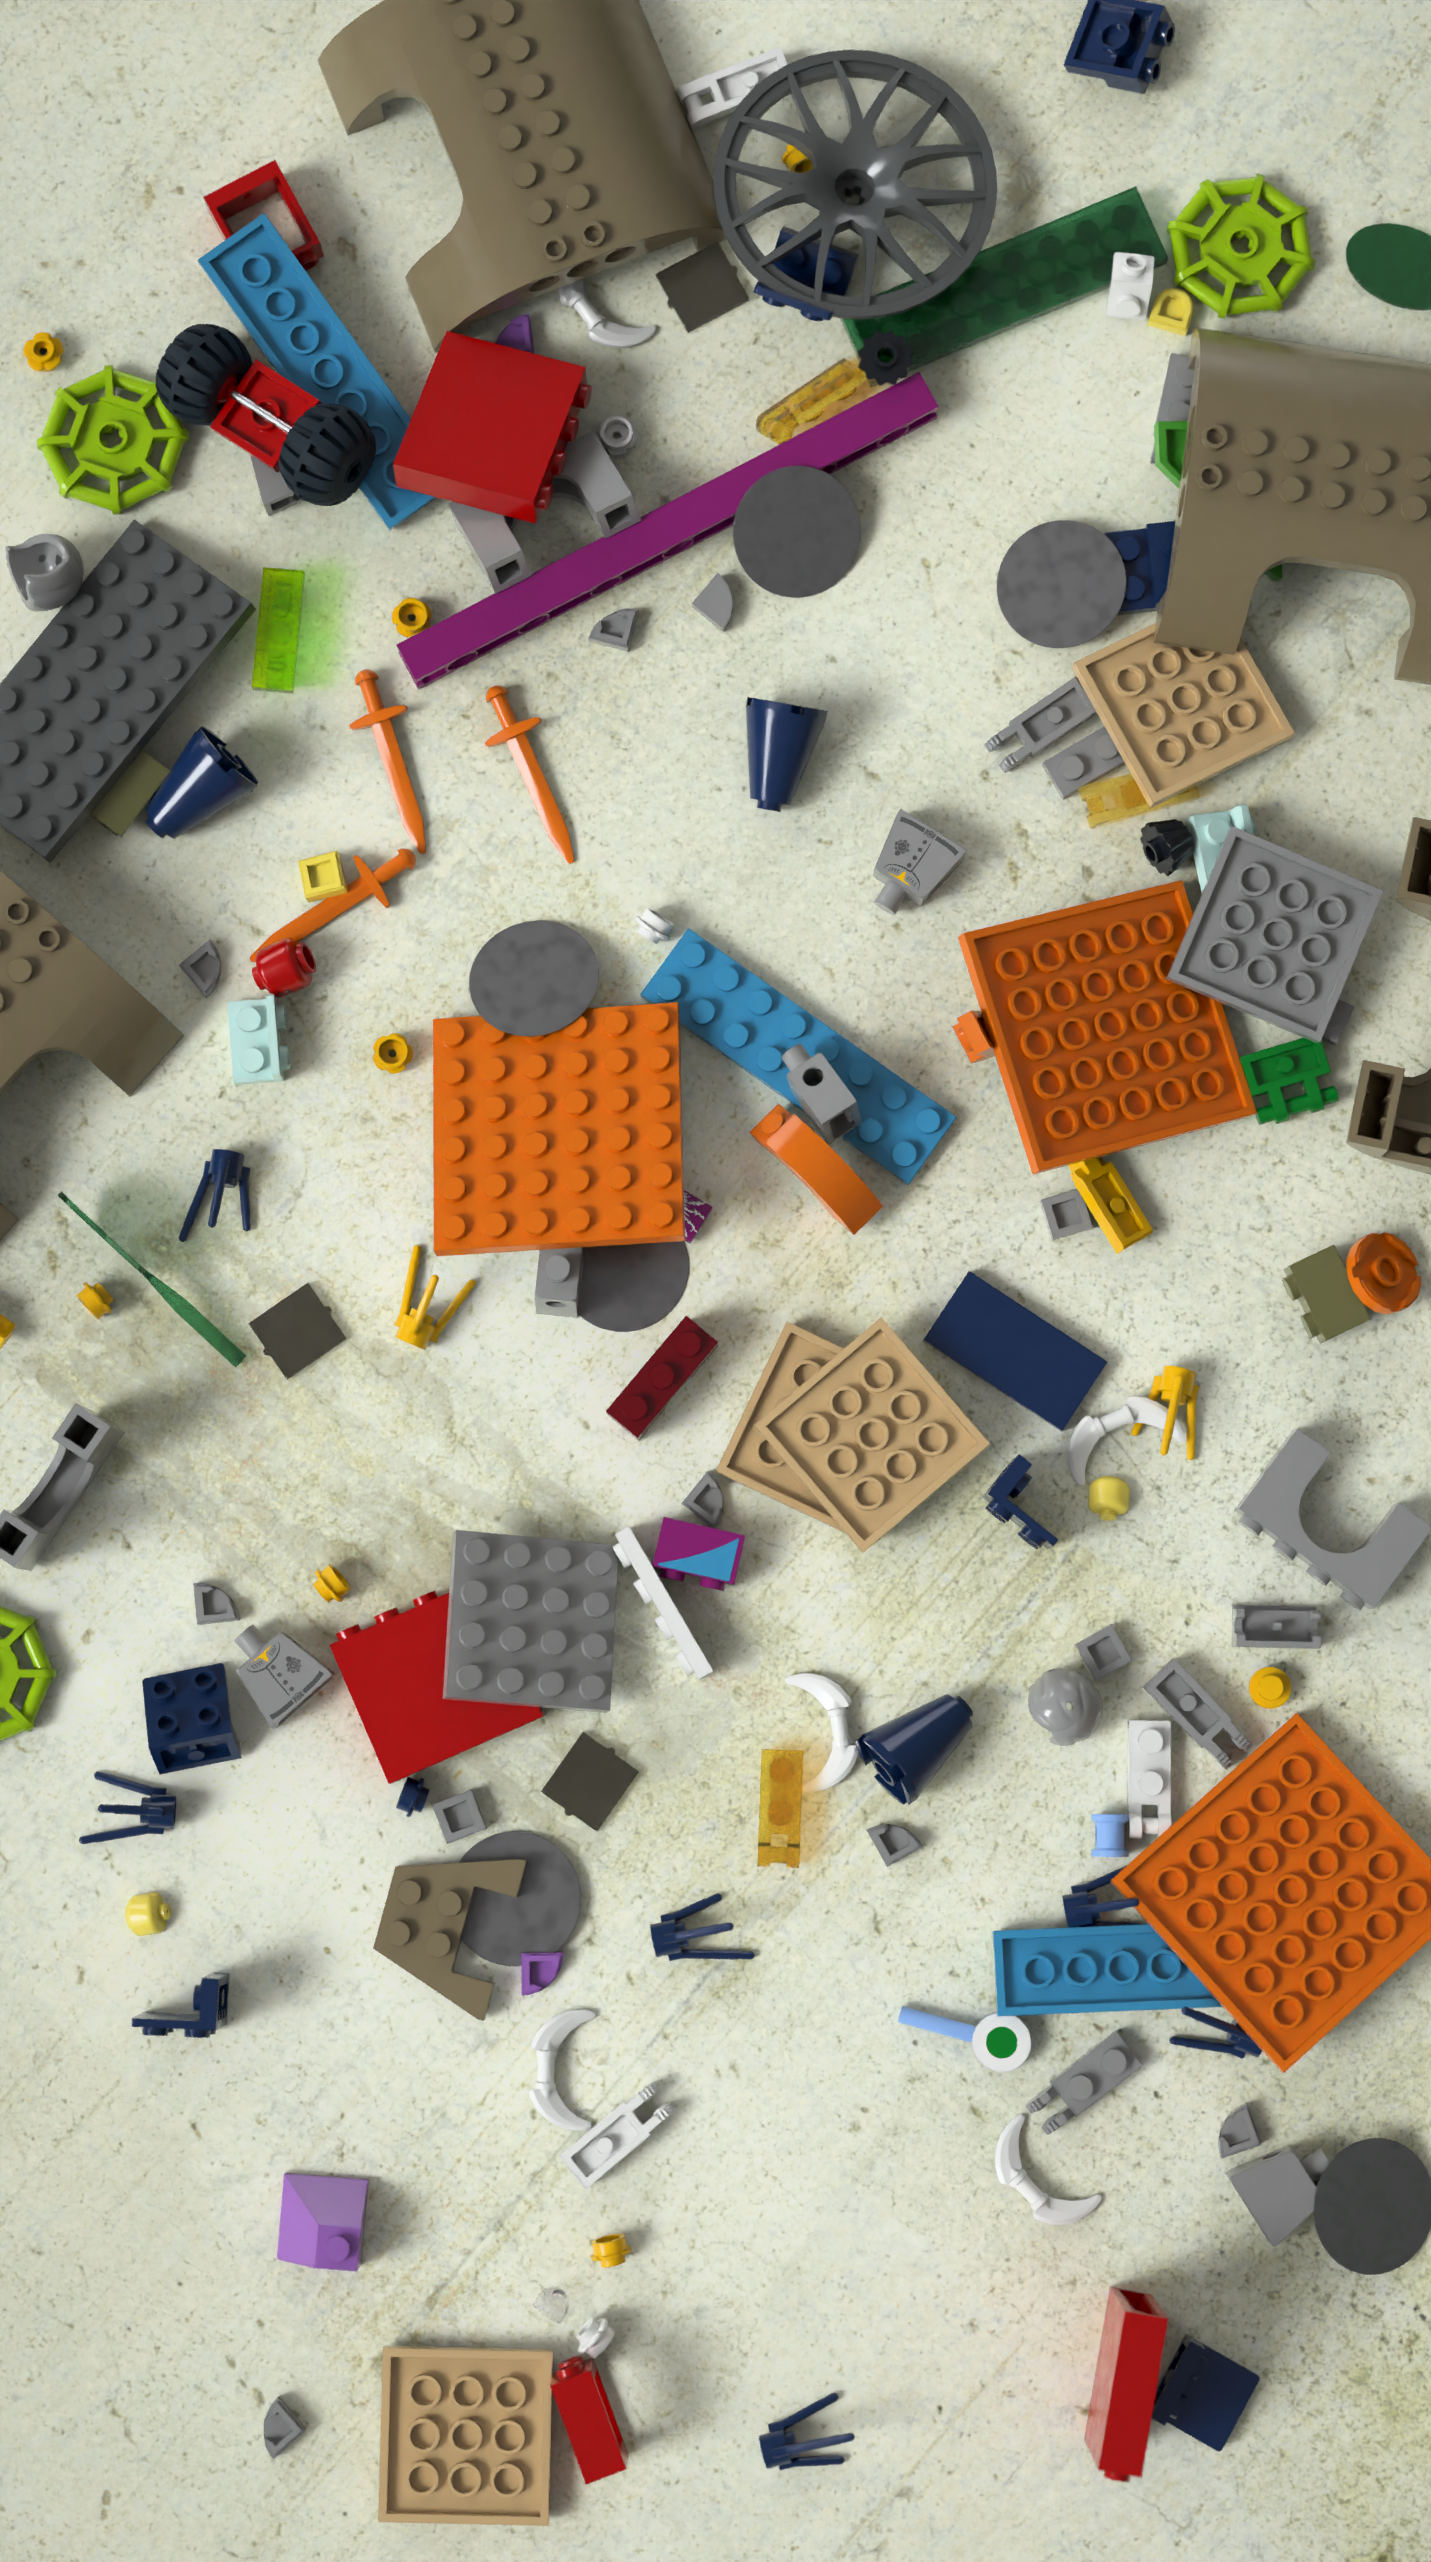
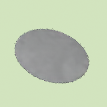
(796, 531)
(1061, 584)
(534, 978)
(632, 1284)
(541, 1915)
(1373, 2206)

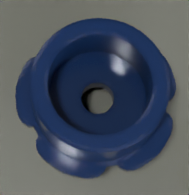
(412, 1796)

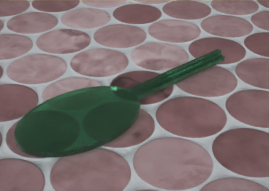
(1392, 264)
(175, 1300)

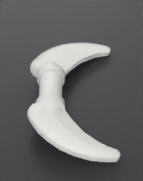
(600, 329)
(1091, 1430)
(844, 1751)
(546, 2045)
(1010, 2171)

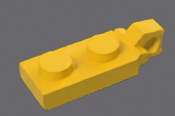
(1110, 1203)

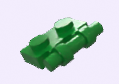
(1286, 1066)

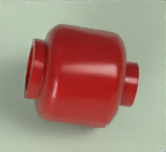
(284, 967)

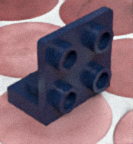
(802, 268)
(1011, 1483)
(189, 1719)
(208, 1998)
(1203, 2393)

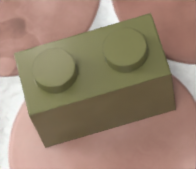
(1324, 1294)

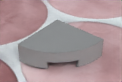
(715, 602)
(615, 629)
(204, 968)
(706, 1500)
(213, 1605)
(893, 1842)
(1237, 2132)
(281, 2427)

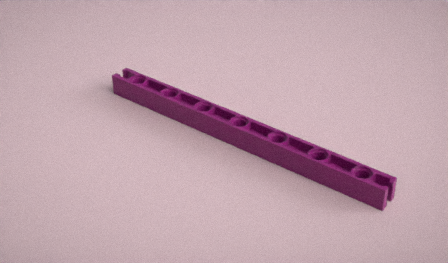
(659, 534)

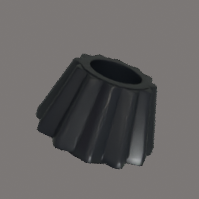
(885, 345)
(1166, 844)

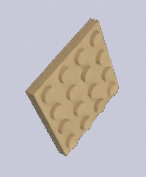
(1180, 710)
(872, 1435)
(748, 1455)
(465, 2435)

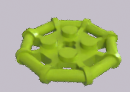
(1241, 269)
(114, 463)
(12, 1673)

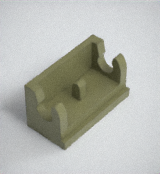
(130, 794)

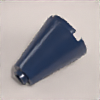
(779, 749)
(198, 785)
(915, 1745)

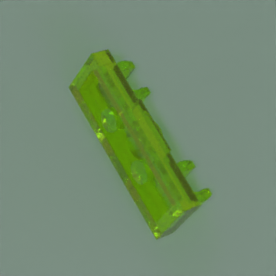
(278, 630)

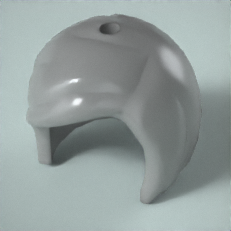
(45, 571)
(1048, 1705)

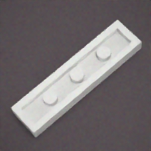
(670, 1620)

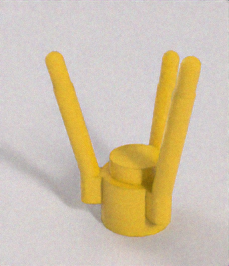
(417, 1326)
(1176, 1387)

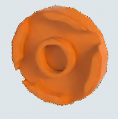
(1383, 1273)

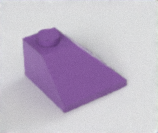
(322, 2221)

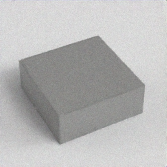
(1066, 1214)
(1103, 1652)
(459, 1816)

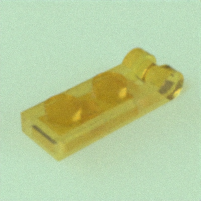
(809, 400)
(1127, 799)
(780, 1806)

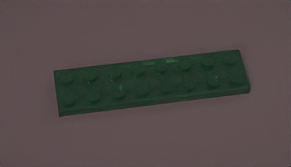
(1021, 280)

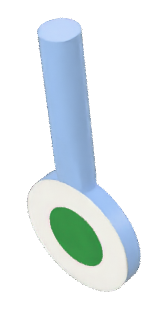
(997, 2041)

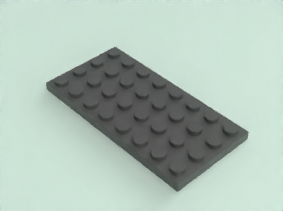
(105, 682)

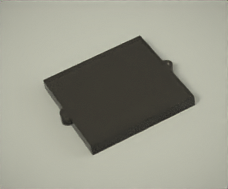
(702, 287)
(297, 1331)
(590, 1781)

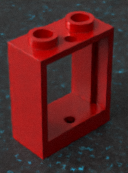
(255, 188)
(589, 2419)

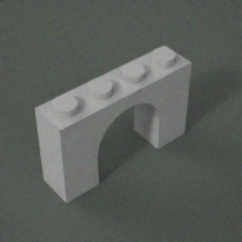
(586, 478)
(83, 1449)
(1274, 1509)

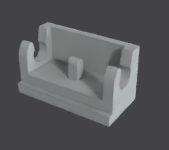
(1275, 1627)

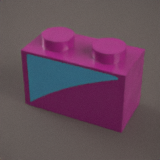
(698, 1553)

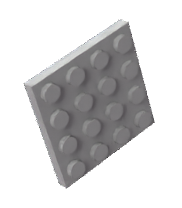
(1275, 934)
(530, 1621)

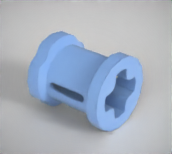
(1110, 1835)

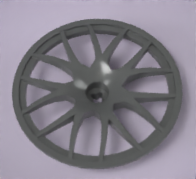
(859, 170)

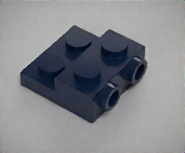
(1121, 43)
(1146, 564)

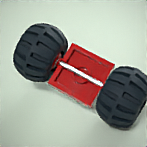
(314, 445)

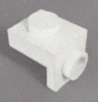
(1130, 286)

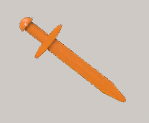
(380, 721)
(515, 736)
(359, 889)

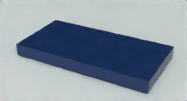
(1015, 1351)

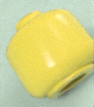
(1109, 1497)
(147, 1914)

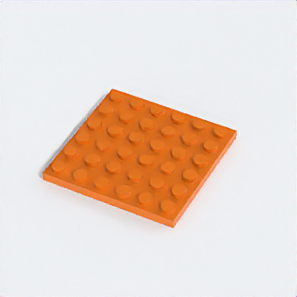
(1096, 1035)
(558, 1133)
(1286, 1892)

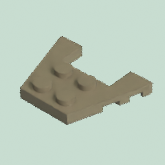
(428, 1918)

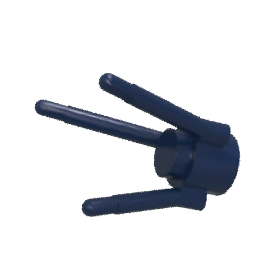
(224, 1169)
(157, 1810)
(1083, 1908)
(671, 1937)
(1241, 2042)
(783, 2450)

